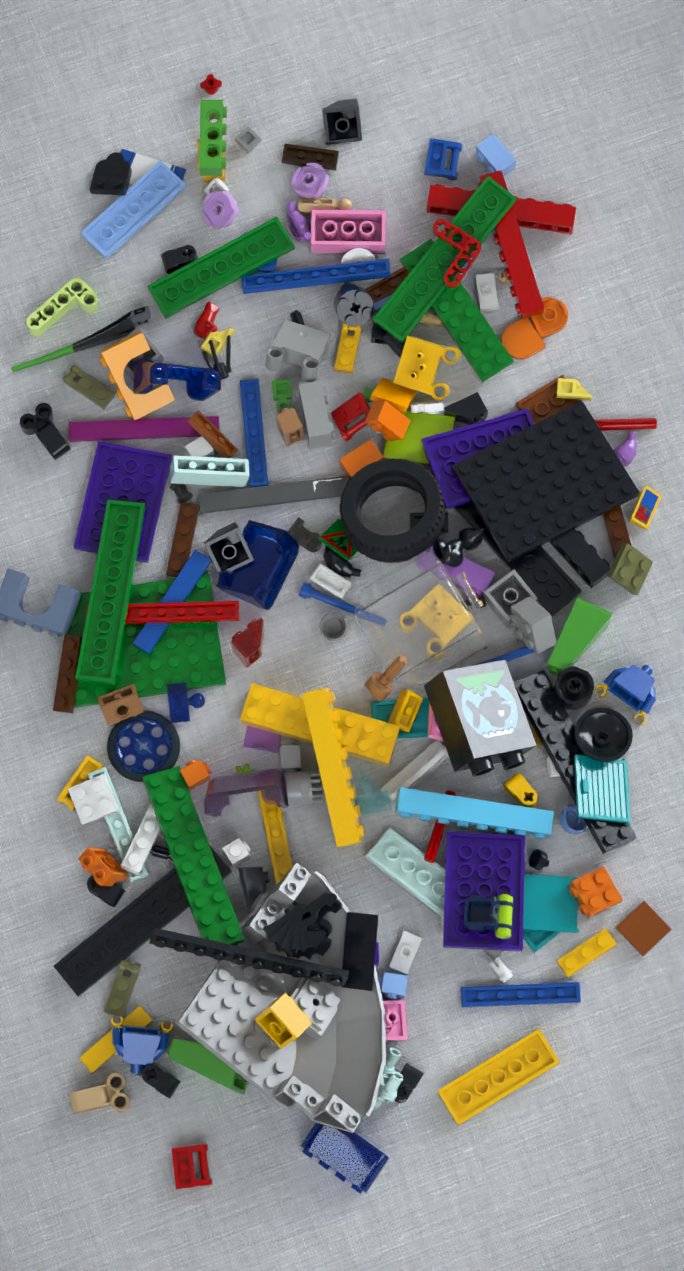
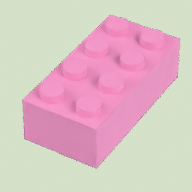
(348, 229)

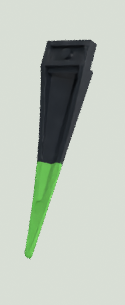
(111, 332)

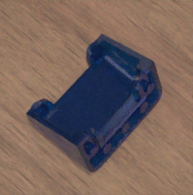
(263, 578)

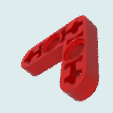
(467, 240)

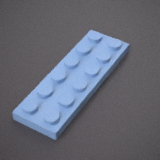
(134, 210)

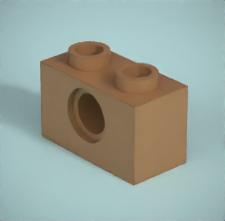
(289, 426)
(124, 697)

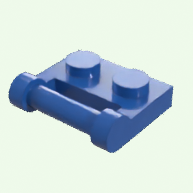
(436, 158)

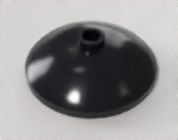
(605, 725)

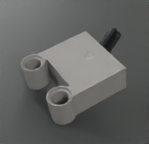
(298, 346)

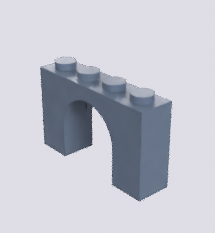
(55, 620)

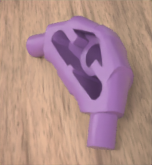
(298, 223)
(627, 450)

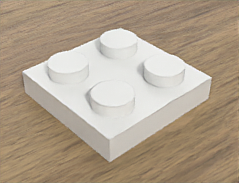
(93, 799)

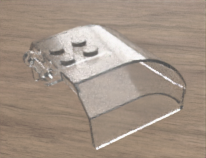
(420, 617)

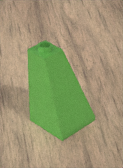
(580, 631)
(201, 1060)

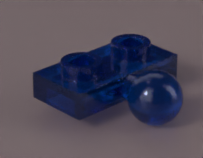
(180, 702)

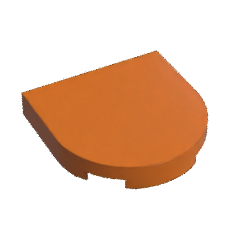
(553, 318)
(522, 340)

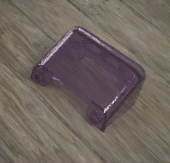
(269, 782)

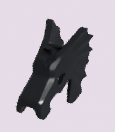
(296, 931)

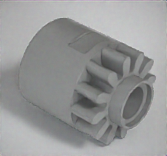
(304, 788)

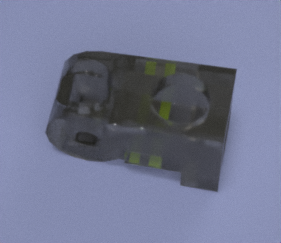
(304, 536)

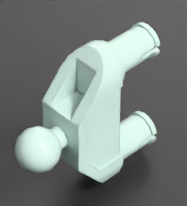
(390, 1079)

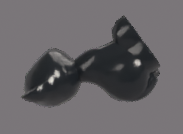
(452, 552)

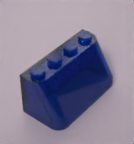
(345, 1154)

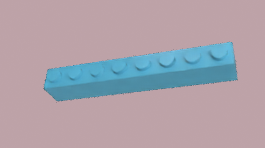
(474, 812)

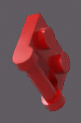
(348, 413)
(184, 1166)

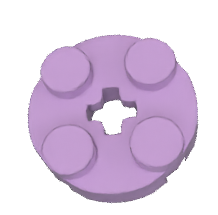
(312, 189)
(228, 209)

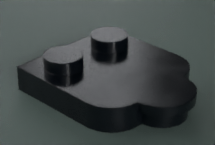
(111, 176)

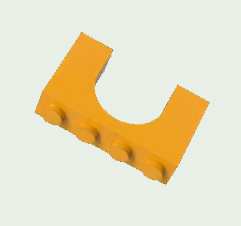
(116, 359)

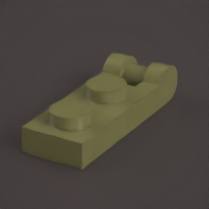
(89, 387)
(122, 989)

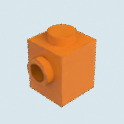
(196, 773)

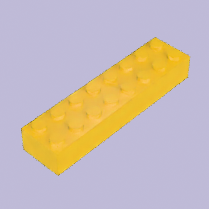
(287, 716)
(333, 766)

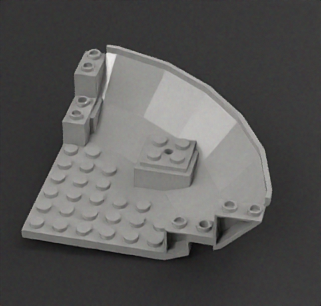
(335, 1059)

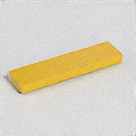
(104, 1048)

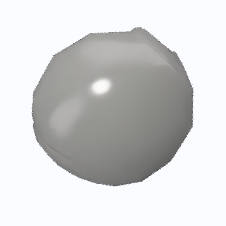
(334, 626)

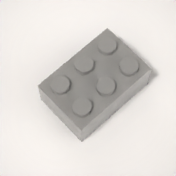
(316, 414)

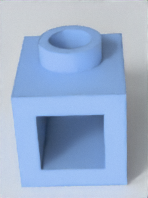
(393, 985)

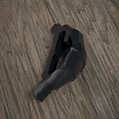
(339, 564)

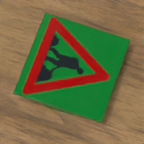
(337, 540)

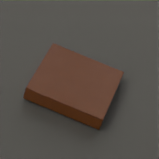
(643, 928)

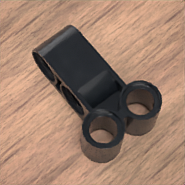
(45, 431)

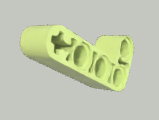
(60, 309)

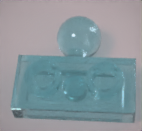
(371, 802)

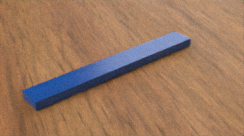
(316, 276)

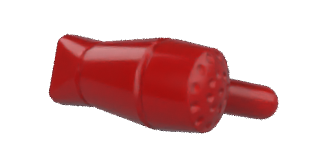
(204, 324)

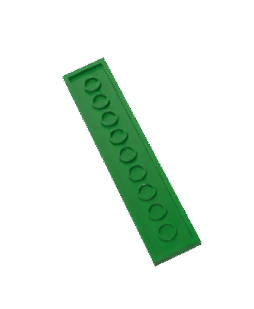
(426, 279)
(110, 592)
(192, 857)

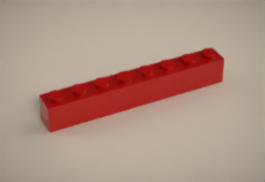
(528, 211)
(516, 259)

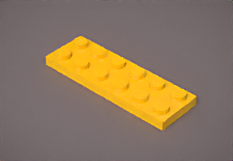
(498, 1077)

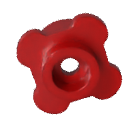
(211, 89)

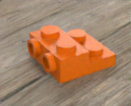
(102, 866)
(595, 892)

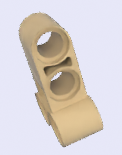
(100, 1096)

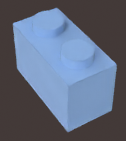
(495, 156)

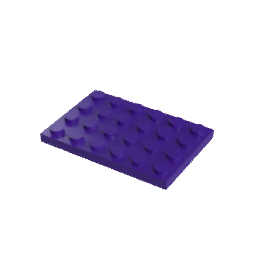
(458, 444)
(127, 476)
(485, 867)

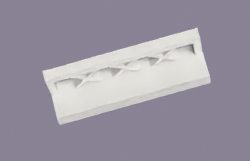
(416, 770)

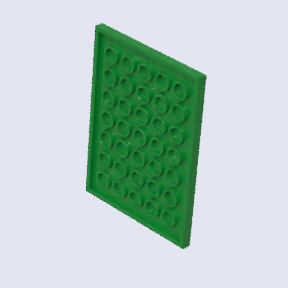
(182, 654)

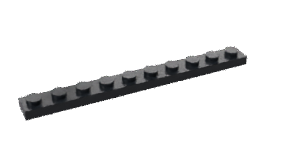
(246, 956)

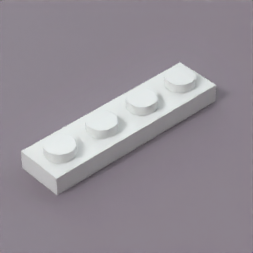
(142, 843)

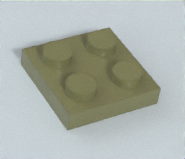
(630, 568)

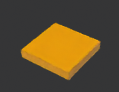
(394, 394)

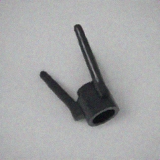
(222, 369)

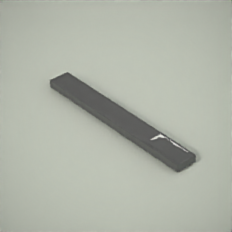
(272, 494)

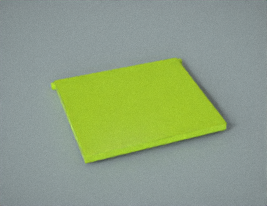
(420, 426)

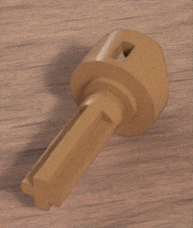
(380, 683)

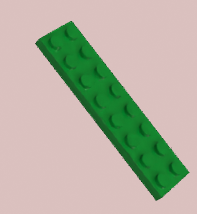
(221, 267)
(465, 324)

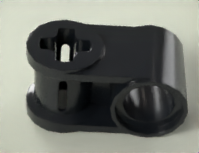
(178, 258)
(108, 894)
(410, 1081)
(163, 1083)

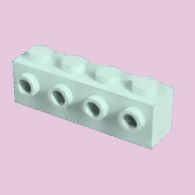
(209, 471)

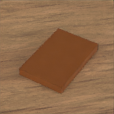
(544, 402)

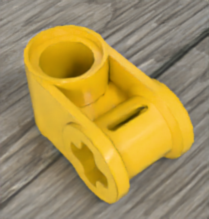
(519, 789)

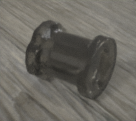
(181, 492)

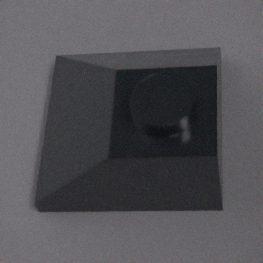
(342, 122)
(228, 549)
(253, 884)

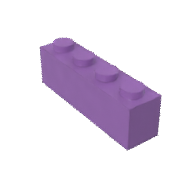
(477, 576)

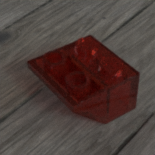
(249, 643)

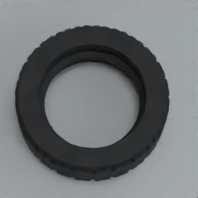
(387, 474)

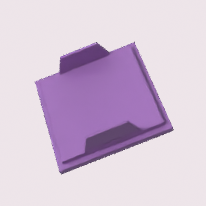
(262, 740)

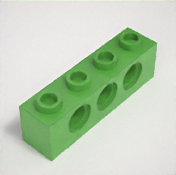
(212, 110)

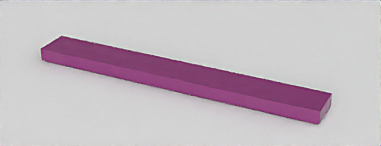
(134, 429)

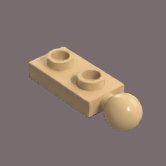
(307, 205)

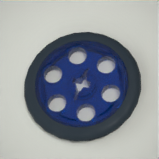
(125, 729)

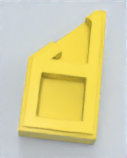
(219, 341)
(571, 390)

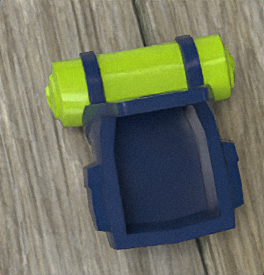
(489, 914)

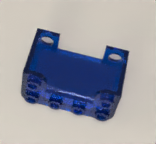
(200, 380)

